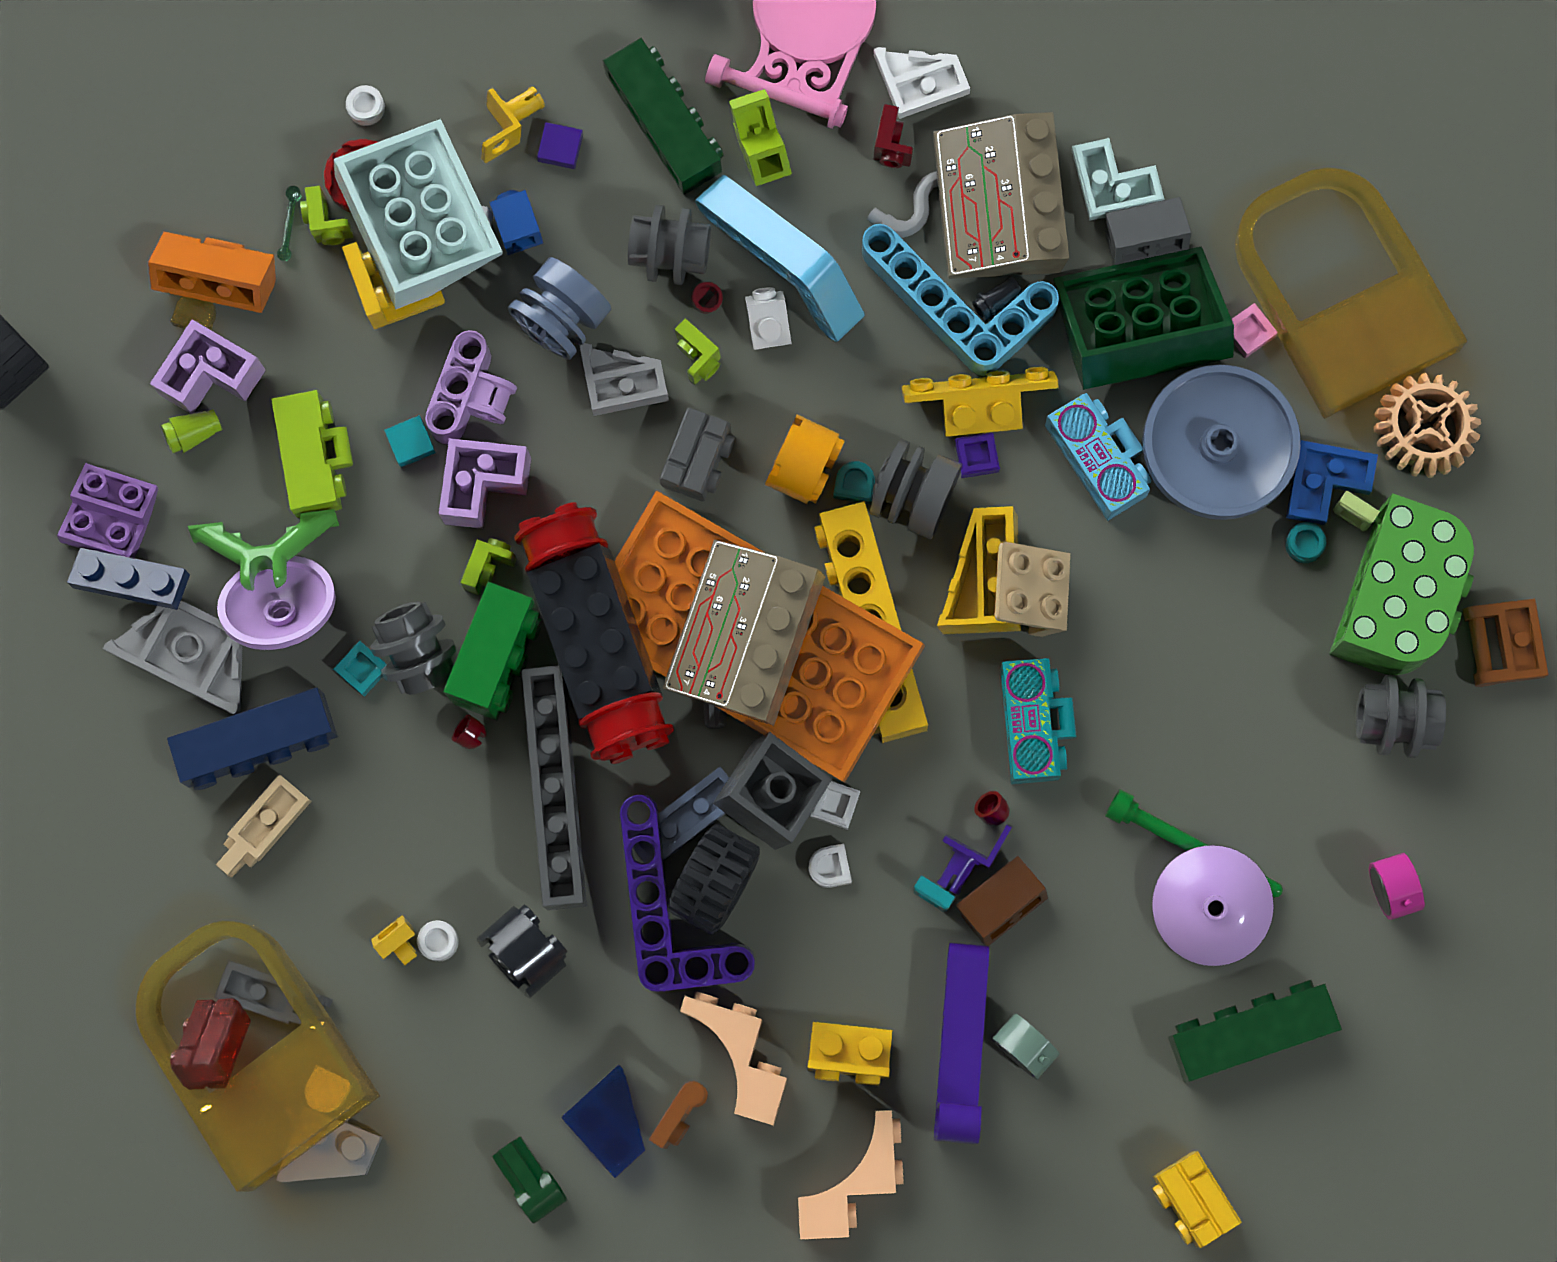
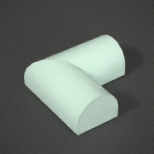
(1107, 189)

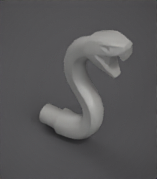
(921, 209)

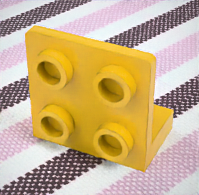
(374, 294)
(849, 1051)

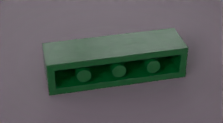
(663, 115)
(1253, 1032)

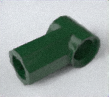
(533, 1186)

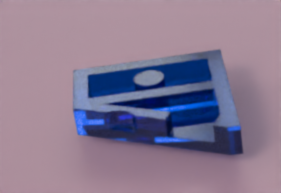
(608, 1123)

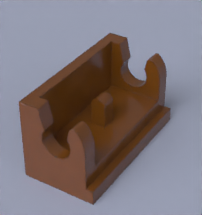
(1002, 901)

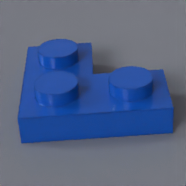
(1324, 469)

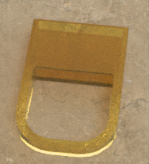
(1369, 336)
(284, 1096)

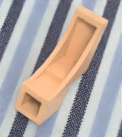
(757, 1089)
(878, 1173)

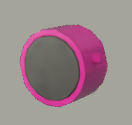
(1396, 886)

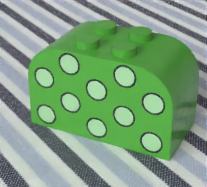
(1406, 588)

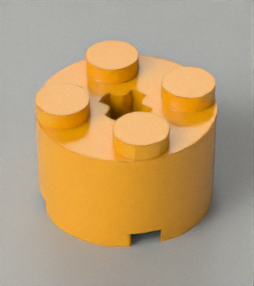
(802, 459)

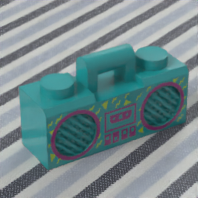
(1027, 706)

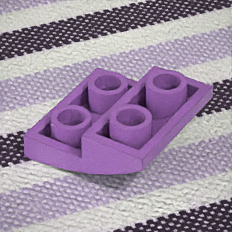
(108, 512)

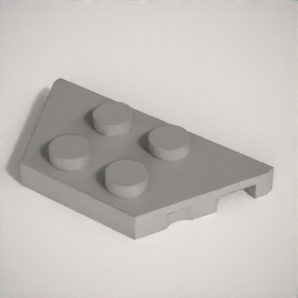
(187, 651)

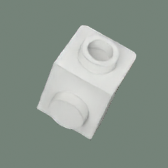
(768, 318)

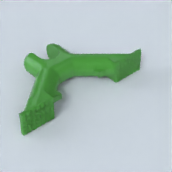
(273, 556)

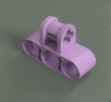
(483, 398)

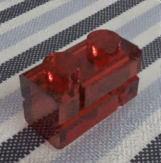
(210, 1044)

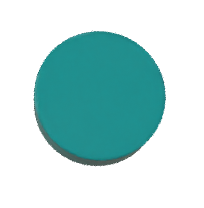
(1305, 542)

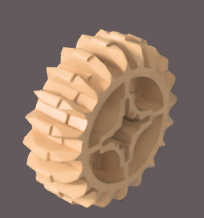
(1435, 437)

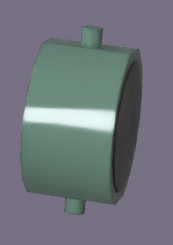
(1025, 1046)

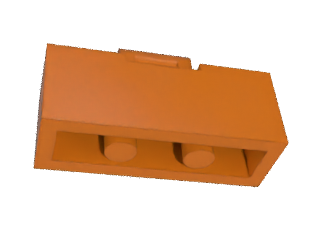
(212, 271)

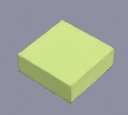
(1355, 511)

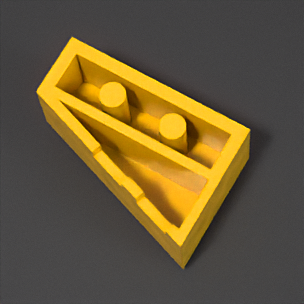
(973, 587)

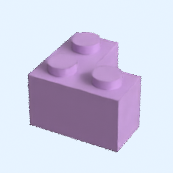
(200, 361)
(475, 469)

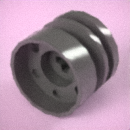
(915, 488)

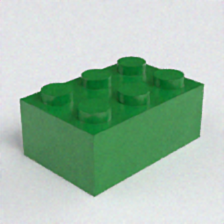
(493, 651)

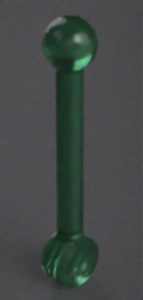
(293, 195)

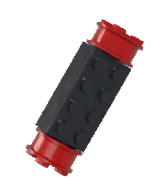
(594, 633)

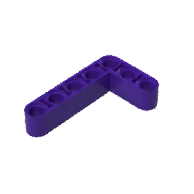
(659, 911)
(961, 1045)

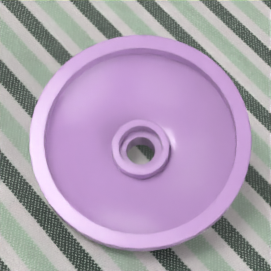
(277, 616)
(1189, 887)

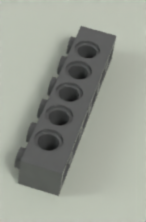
(554, 788)

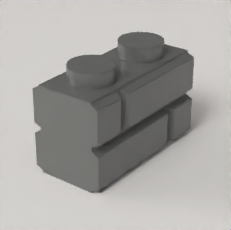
(696, 455)

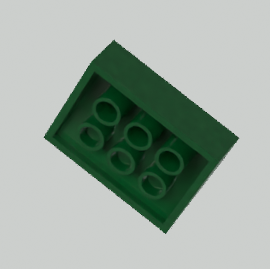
(1144, 317)

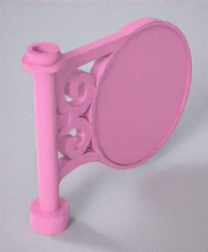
(805, 34)

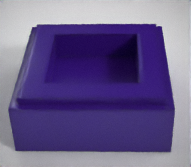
(560, 145)
(977, 455)

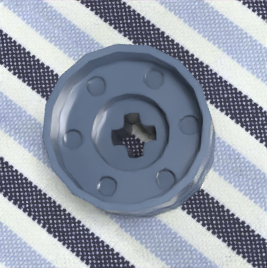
(564, 303)

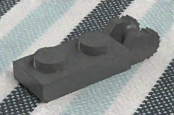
(258, 992)

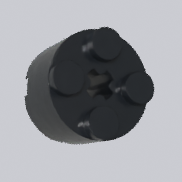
(523, 950)

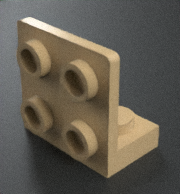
(1032, 588)

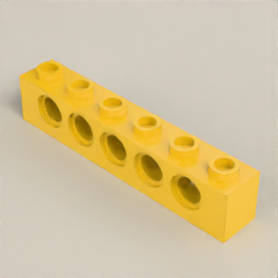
(854, 525)

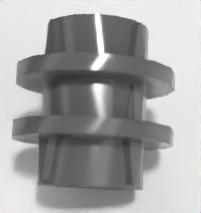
(669, 244)
(411, 642)
(1403, 717)

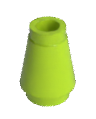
(190, 430)

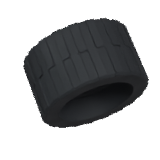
(18, 364)

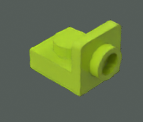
(694, 345)
(479, 568)

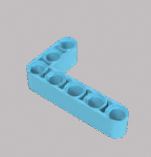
(786, 252)
(953, 308)

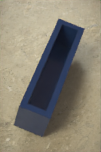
(252, 738)

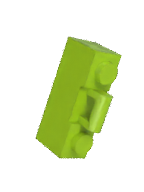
(302, 439)

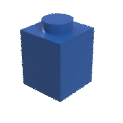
(516, 221)

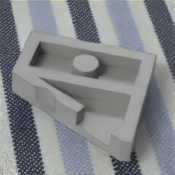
(621, 381)
(340, 1154)

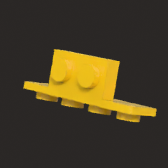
(981, 403)

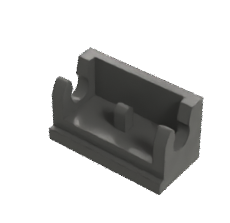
(1147, 230)

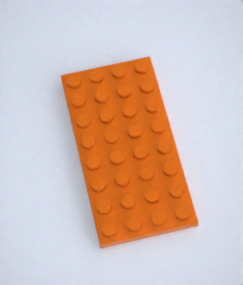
(846, 663)

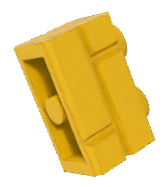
(1196, 1200)

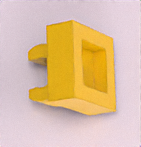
(395, 939)

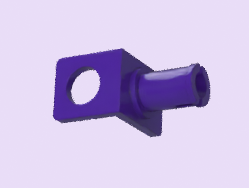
(965, 859)

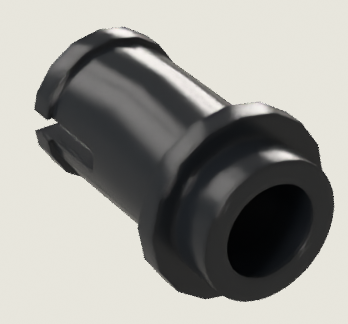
(996, 299)

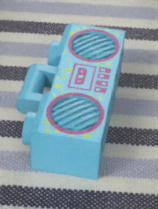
(1102, 468)

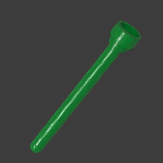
(1126, 809)

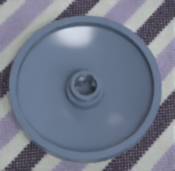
(1221, 442)

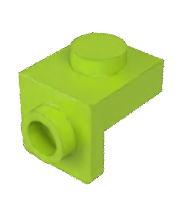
(315, 213)

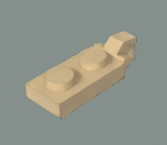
(262, 825)

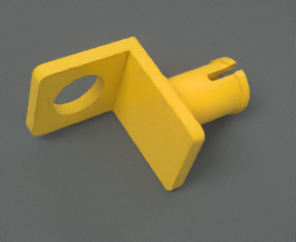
(508, 116)

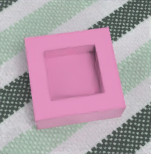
(1252, 330)

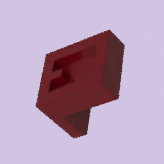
(887, 144)

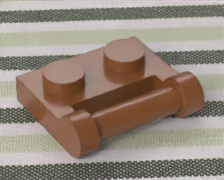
(1518, 641)
(672, 1125)

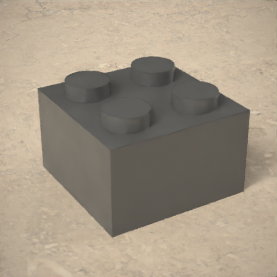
(772, 791)

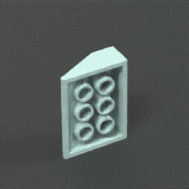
(416, 212)

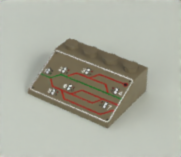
(1001, 197)
(744, 631)

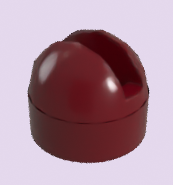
(713, 303)
(468, 731)
(992, 808)

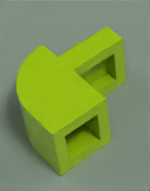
(759, 138)

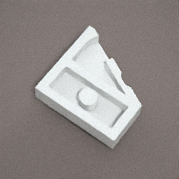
(920, 79)

